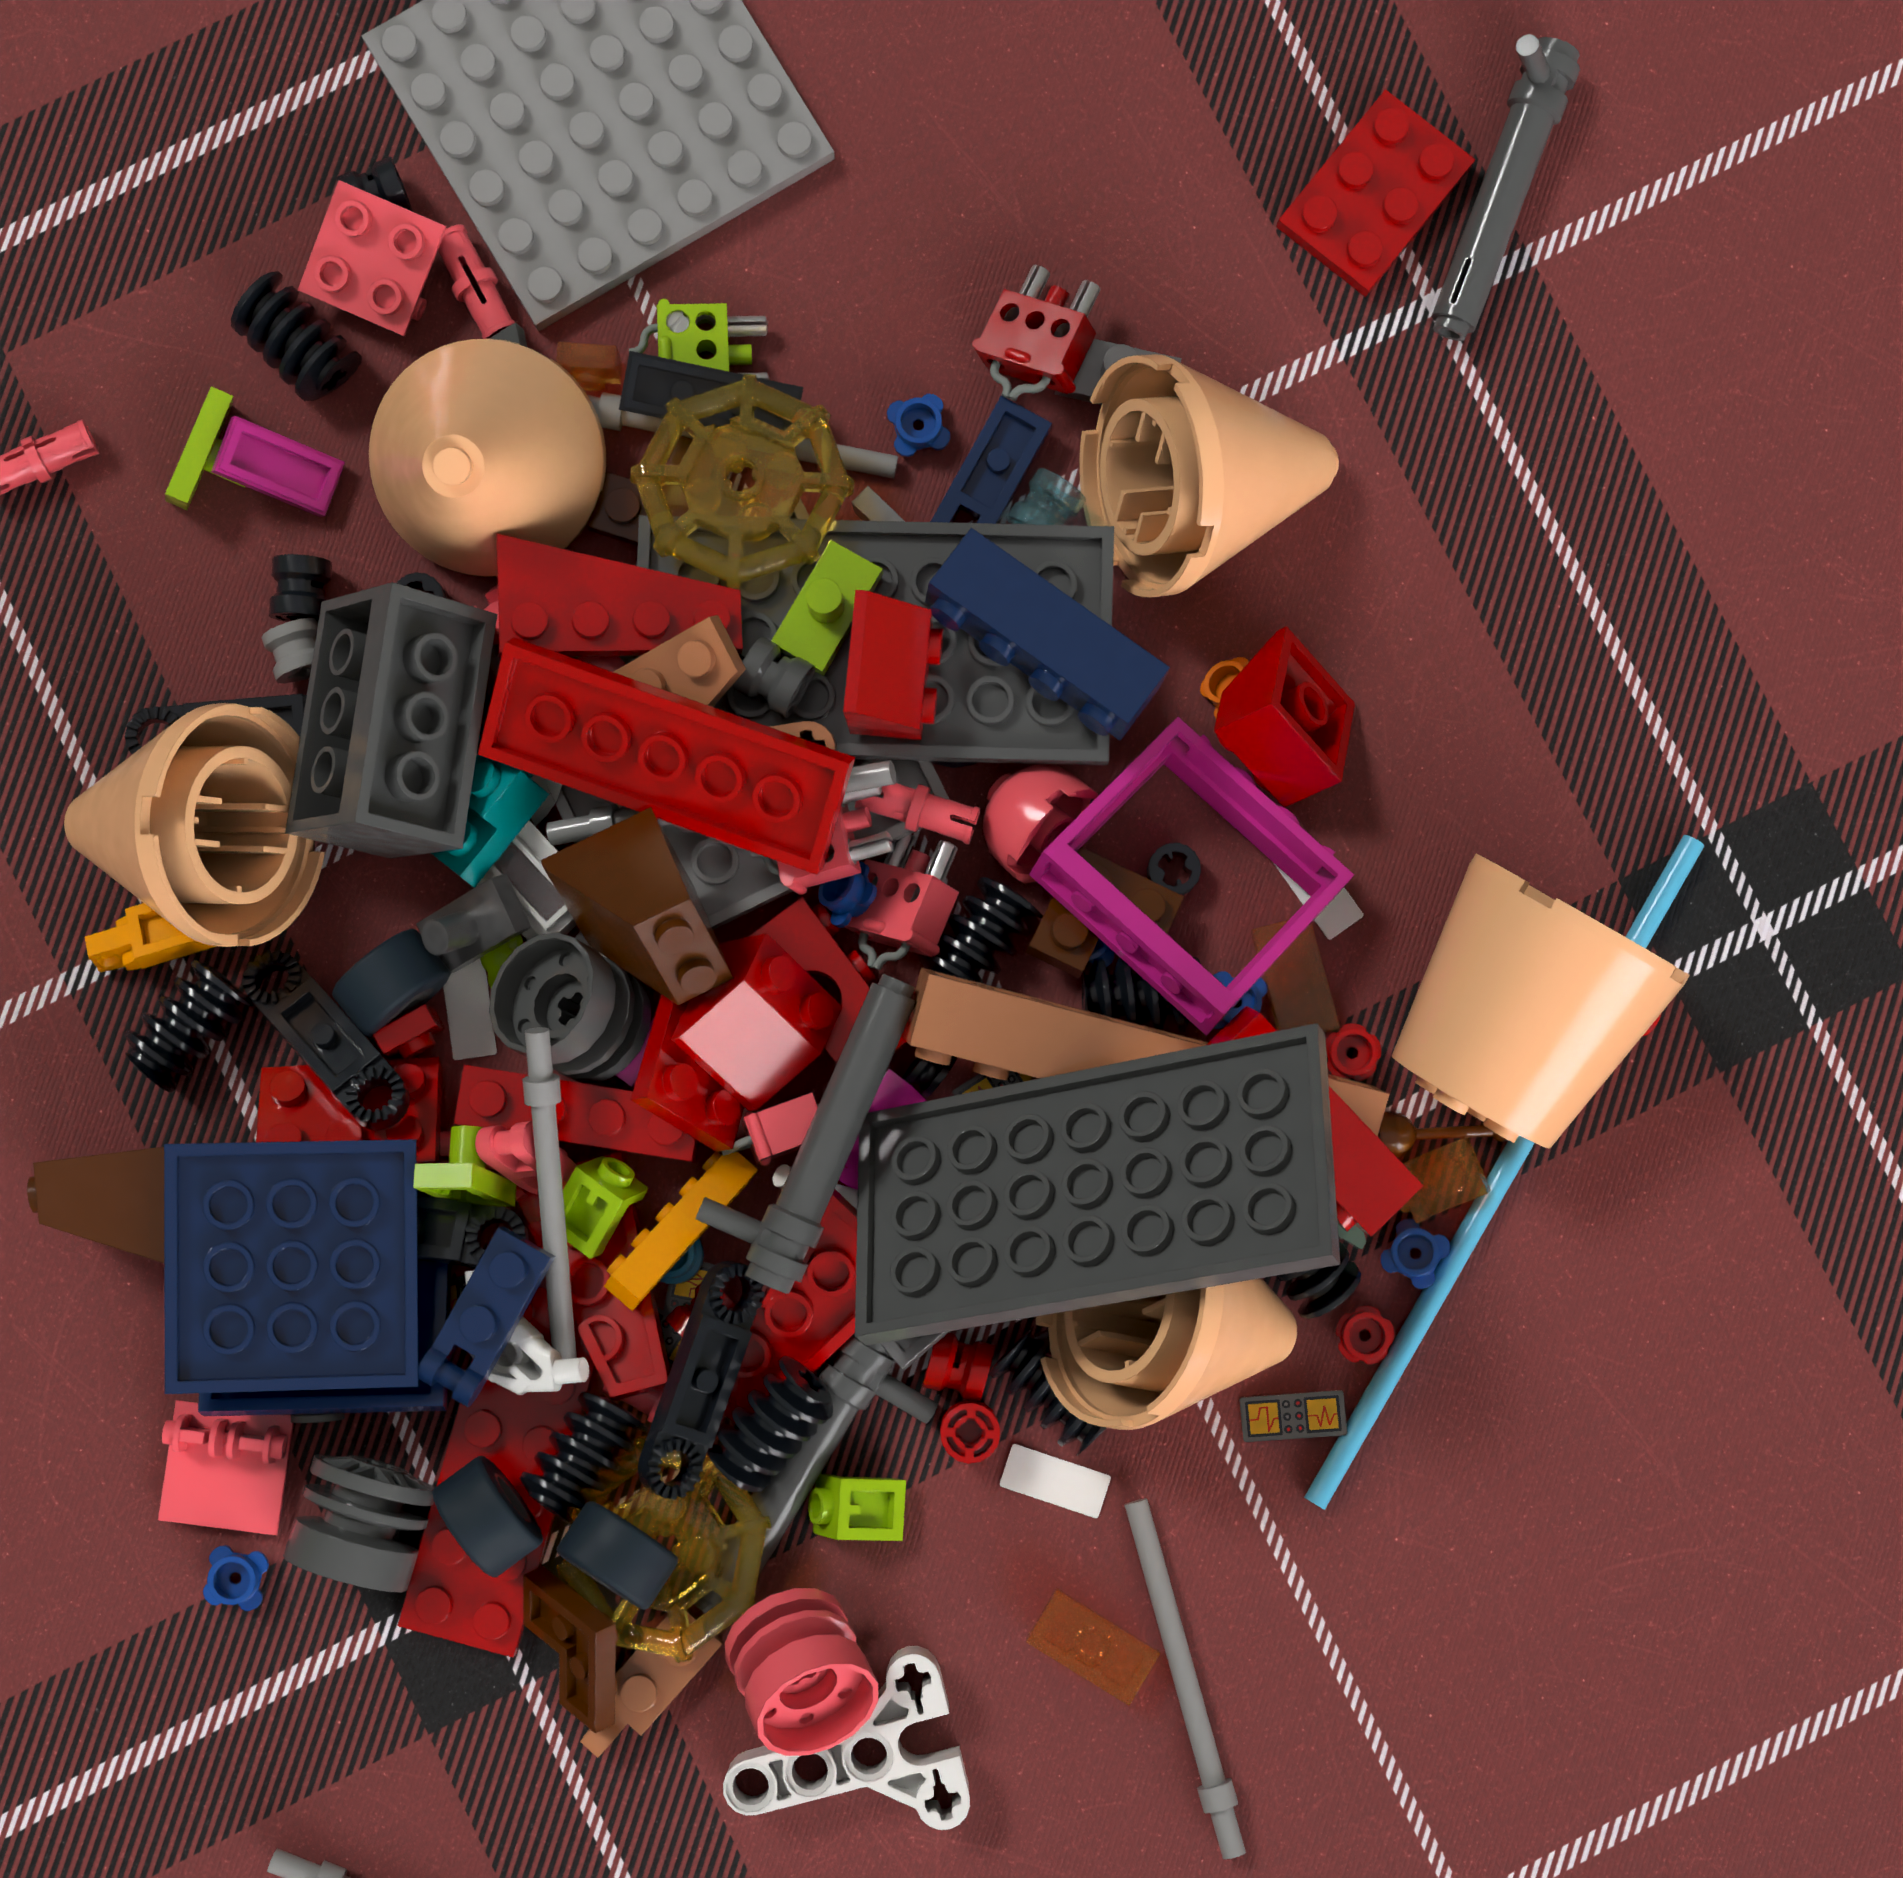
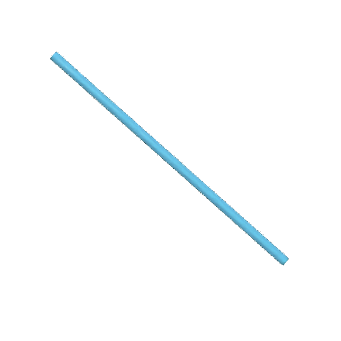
(1473, 1226)

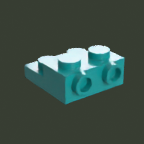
(497, 811)

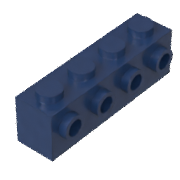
(1044, 635)

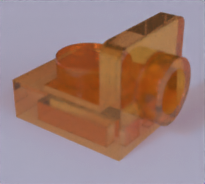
(1449, 1179)

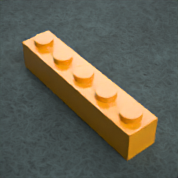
(677, 1229)

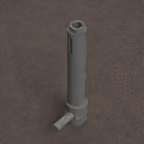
(1535, 106)
(794, 1221)
(852, 1383)

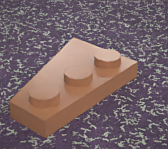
(693, 664)

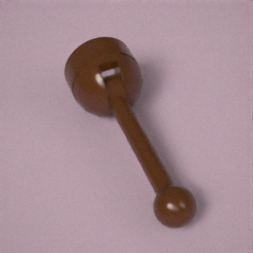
(1400, 1134)

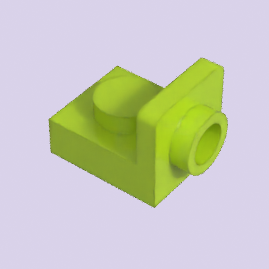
(597, 1201)
(858, 1508)

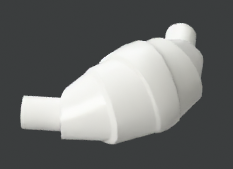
(532, 1363)

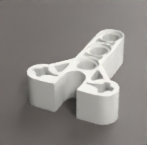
(899, 1775)

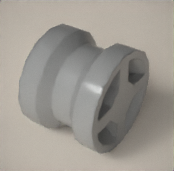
(292, 649)

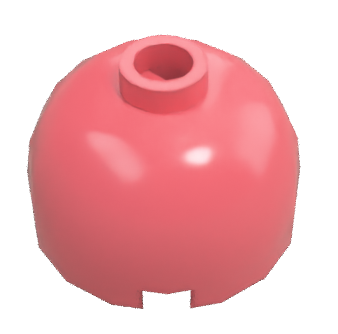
(1029, 813)

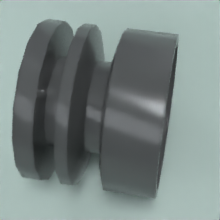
(586, 1000)
(358, 1531)

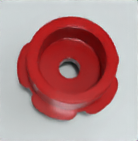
(1367, 1049)
(1380, 1332)

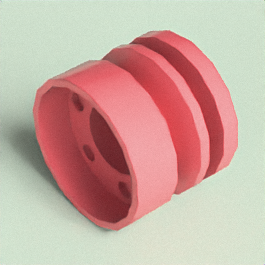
(801, 1672)

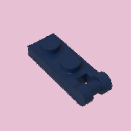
(995, 464)
(486, 1314)

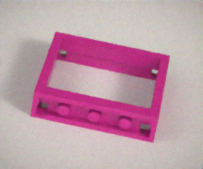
(1131, 931)

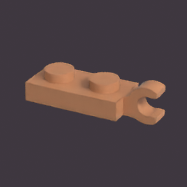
(647, 1687)

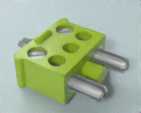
(684, 341)

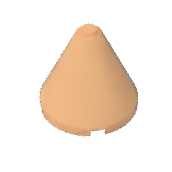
(485, 446)
(1190, 471)
(203, 825)
(1163, 1352)

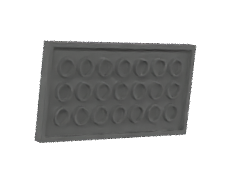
(981, 706)
(1097, 1187)

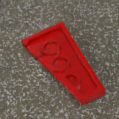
(599, 604)
(813, 1316)
(621, 1342)

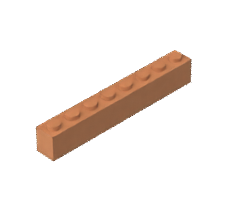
(1048, 1039)

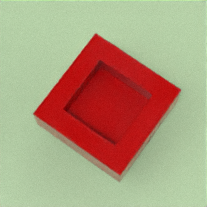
(410, 1033)

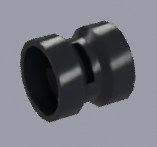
(382, 182)
(299, 586)

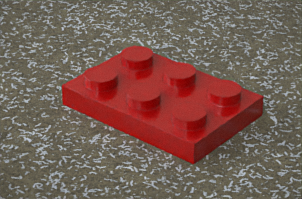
(1375, 193)
(680, 1089)
(301, 1108)

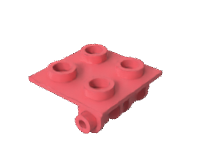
(372, 258)
(225, 1469)

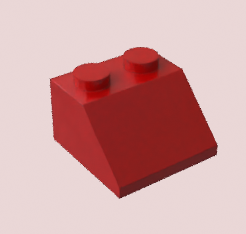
(890, 667)
(1286, 720)
(759, 1024)

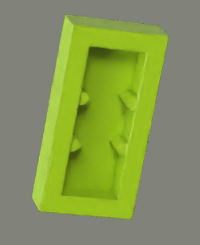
(200, 449)
(825, 606)
(465, 1174)

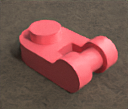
(513, 1154)

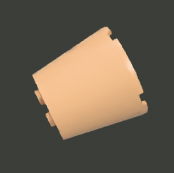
(1527, 1006)

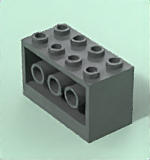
(391, 722)

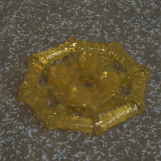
(749, 512)
(699, 1554)

